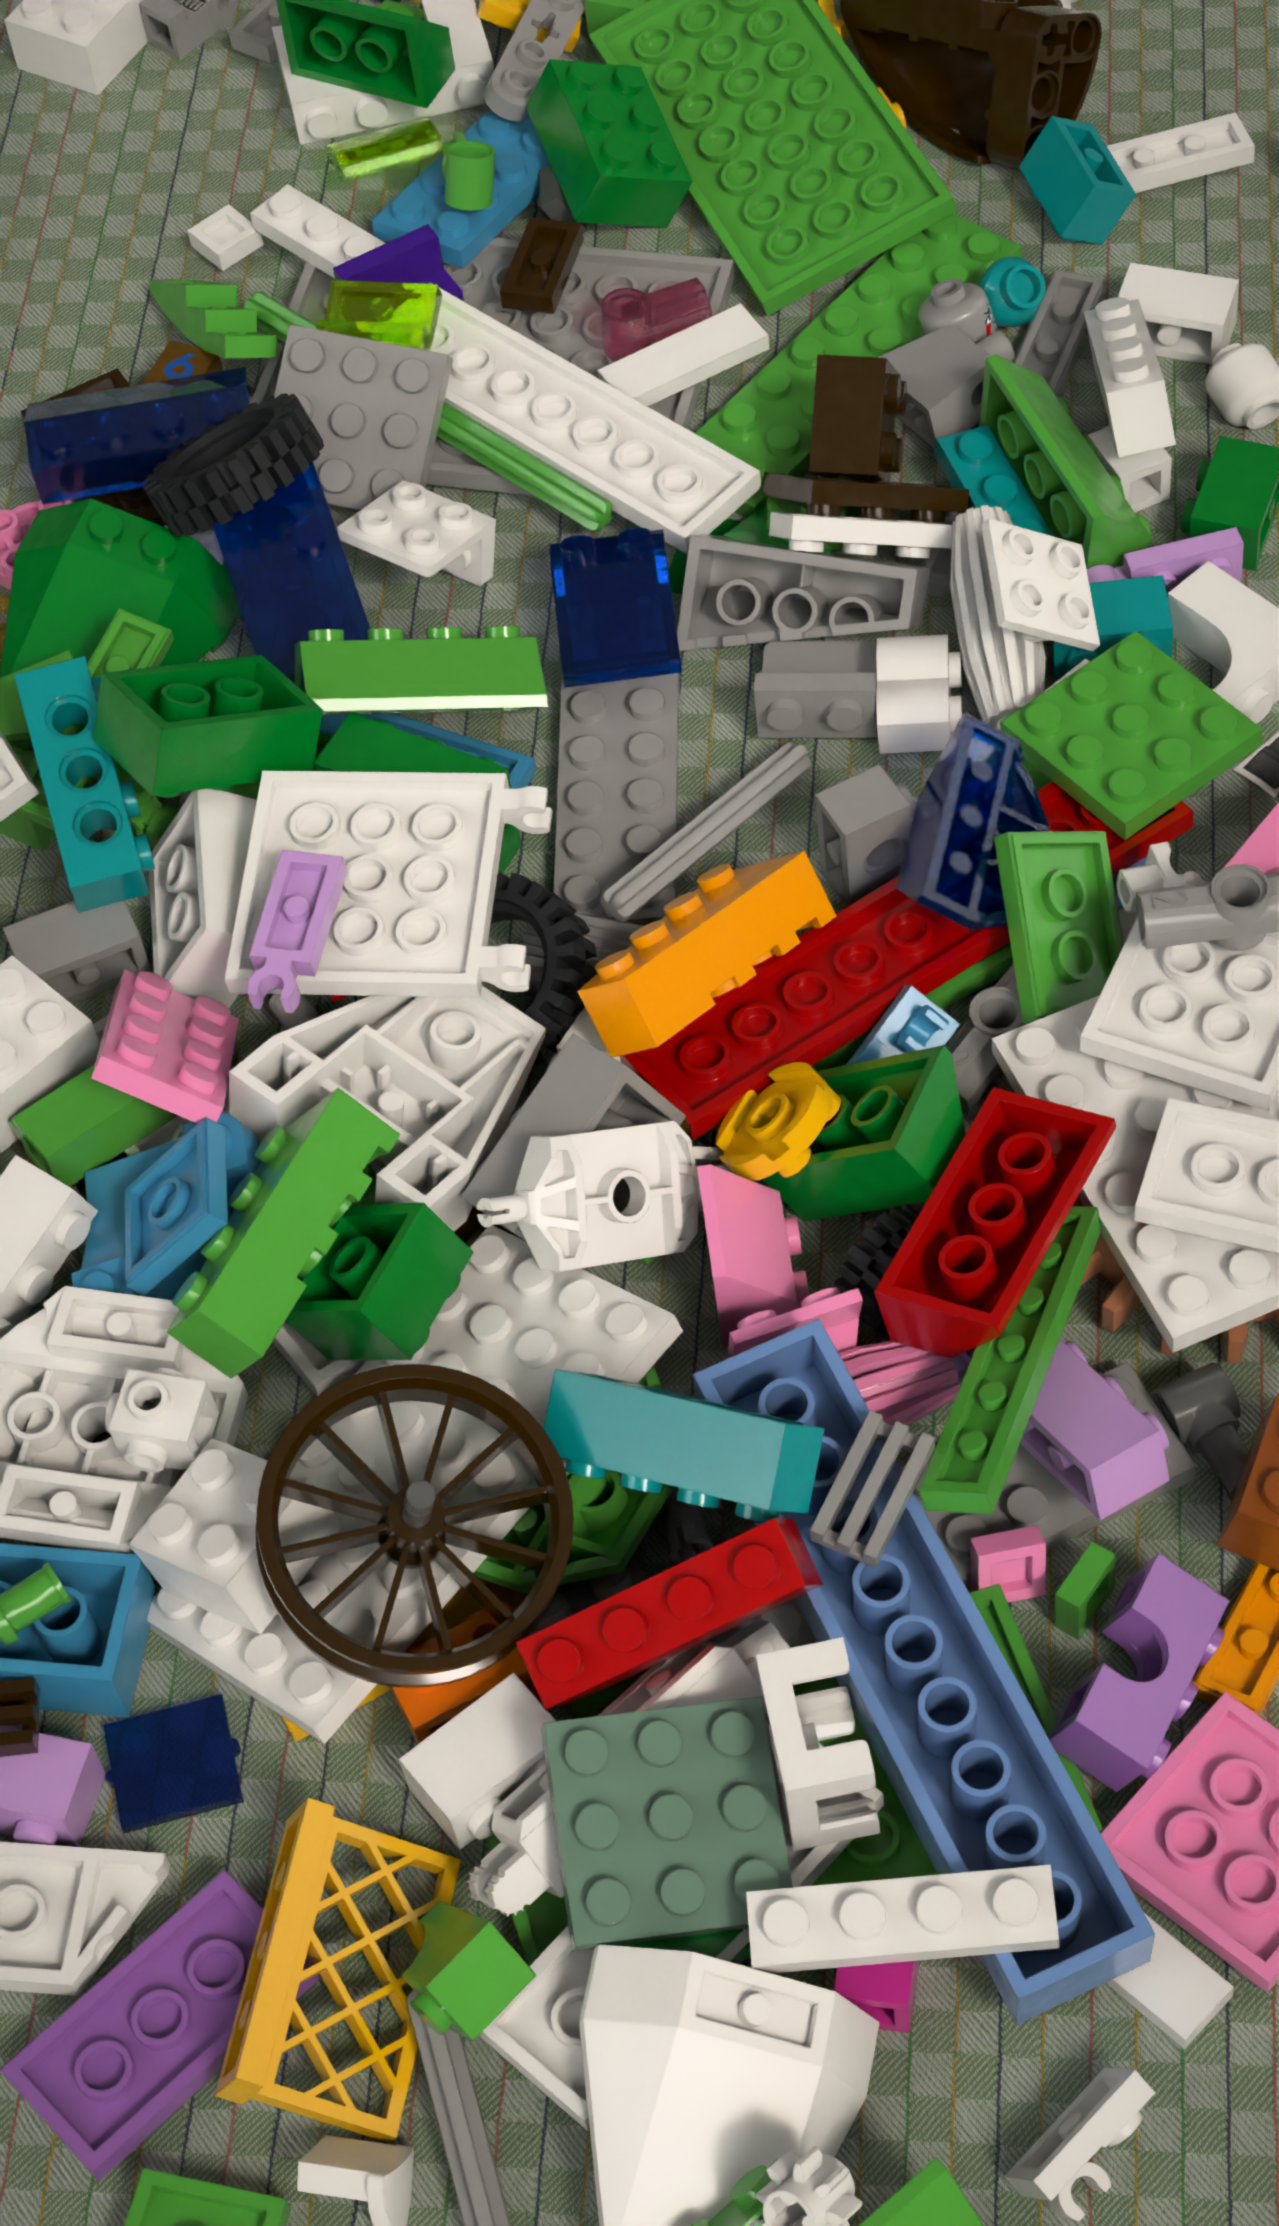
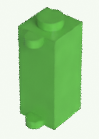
(84, 1126)

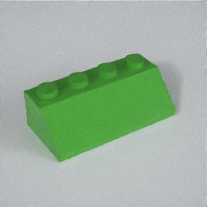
(1059, 465)
(421, 674)

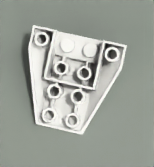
(708, 2075)

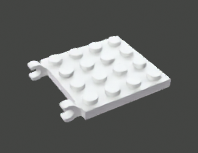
(415, 882)

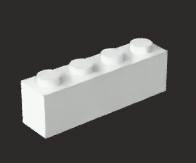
(1129, 377)

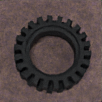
(233, 465)
(563, 948)

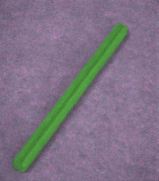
(475, 439)

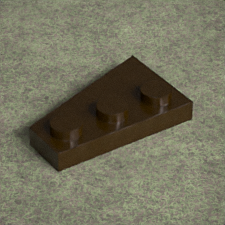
(875, 499)

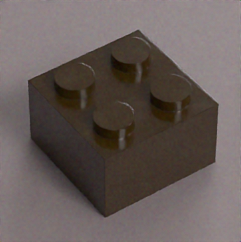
(856, 418)

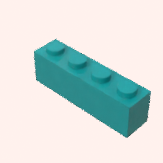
(682, 1443)

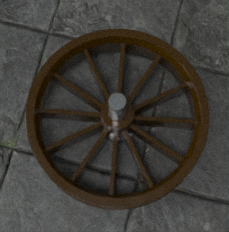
(413, 1523)

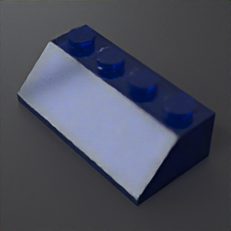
(120, 435)

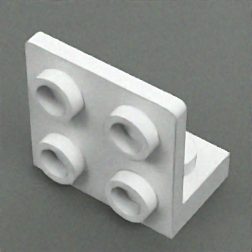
(424, 533)

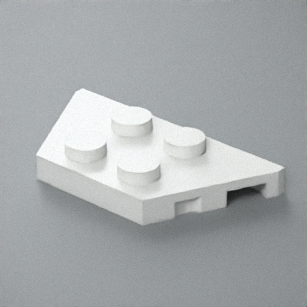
(68, 1911)

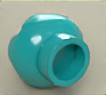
(1013, 290)

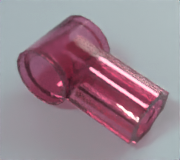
(637, 319)

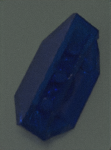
(966, 802)

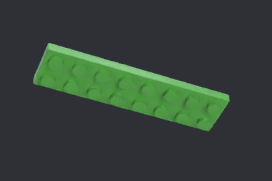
(773, 413)

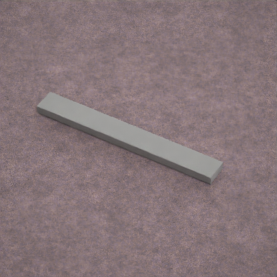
(1048, 350)

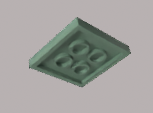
(664, 1820)

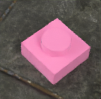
(1013, 1560)

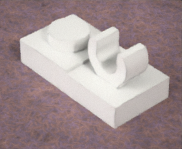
(1098, 2117)

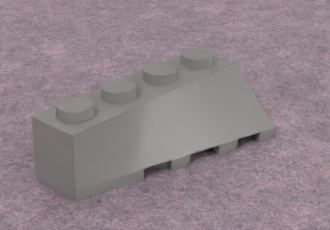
(770, 593)

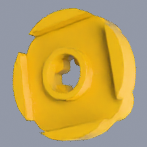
(778, 1125)

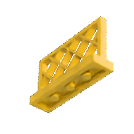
(278, 1964)

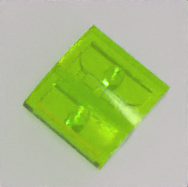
(385, 149)
(384, 311)

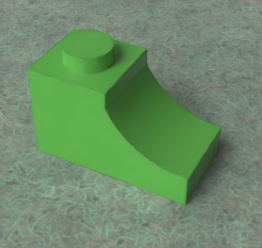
(463, 1972)

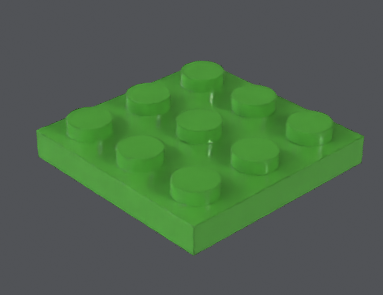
(1131, 734)

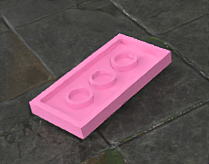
(167, 1047)

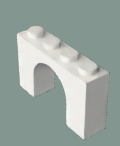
(334, 111)
(1232, 632)

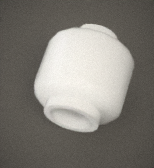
(1245, 385)

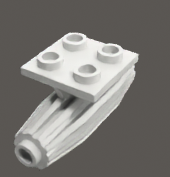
(1008, 598)

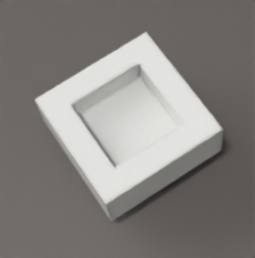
(225, 237)

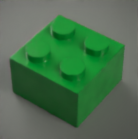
(380, 1283)

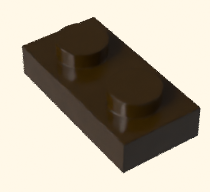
(541, 265)

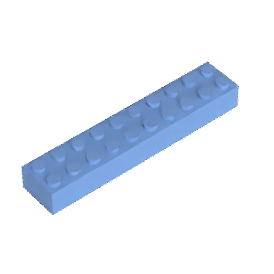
(941, 1694)

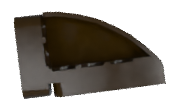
(978, 68)

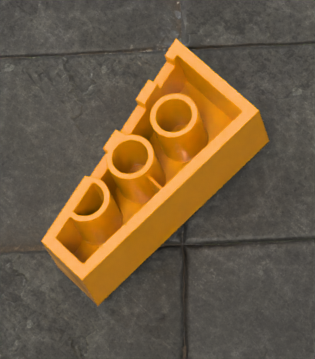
(702, 950)

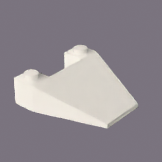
(423, 1065)

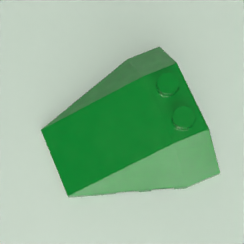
(91, 561)

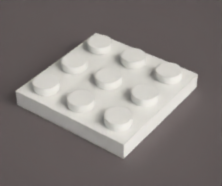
(1193, 1016)

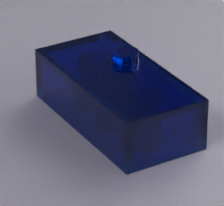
(289, 572)

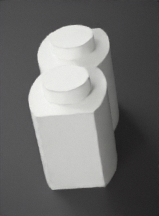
(915, 693)

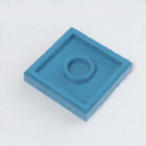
(175, 1206)

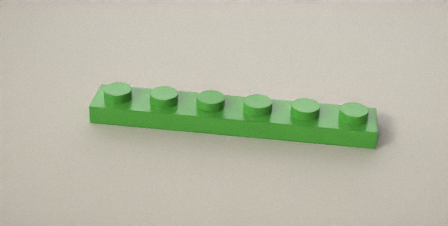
(1007, 1378)

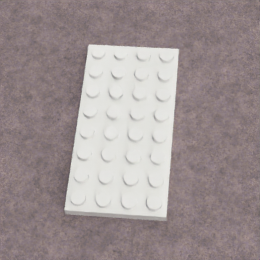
(498, 1325)

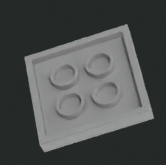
(371, 407)

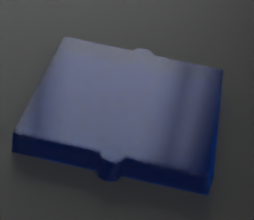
(173, 1763)

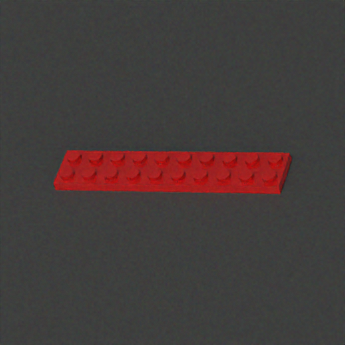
(844, 982)

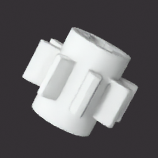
(808, 2191)

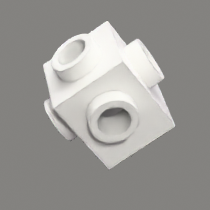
(161, 1419)

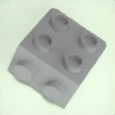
(817, 690)

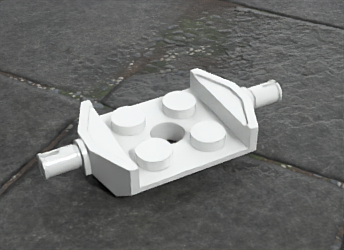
(568, 1196)

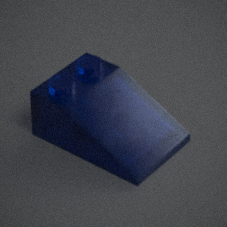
(614, 607)

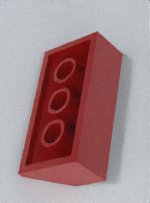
(989, 1222)

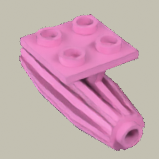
(890, 1376)

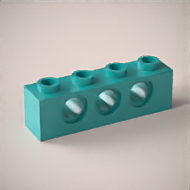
(94, 870)

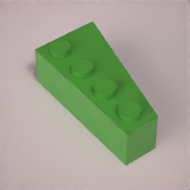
(278, 1231)

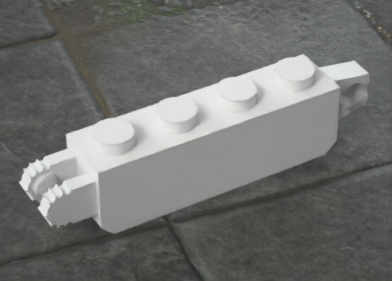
(523, 1822)

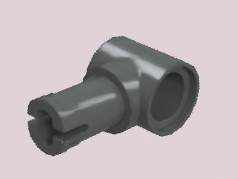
(1205, 1415)

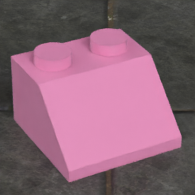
(749, 1248)

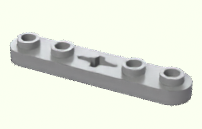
(527, 58)

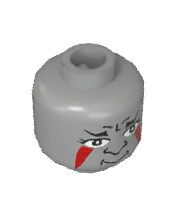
(958, 306)

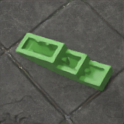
(210, 318)

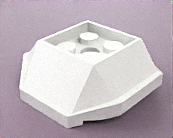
(54, 1404)

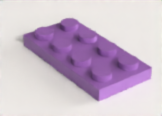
(145, 2030)

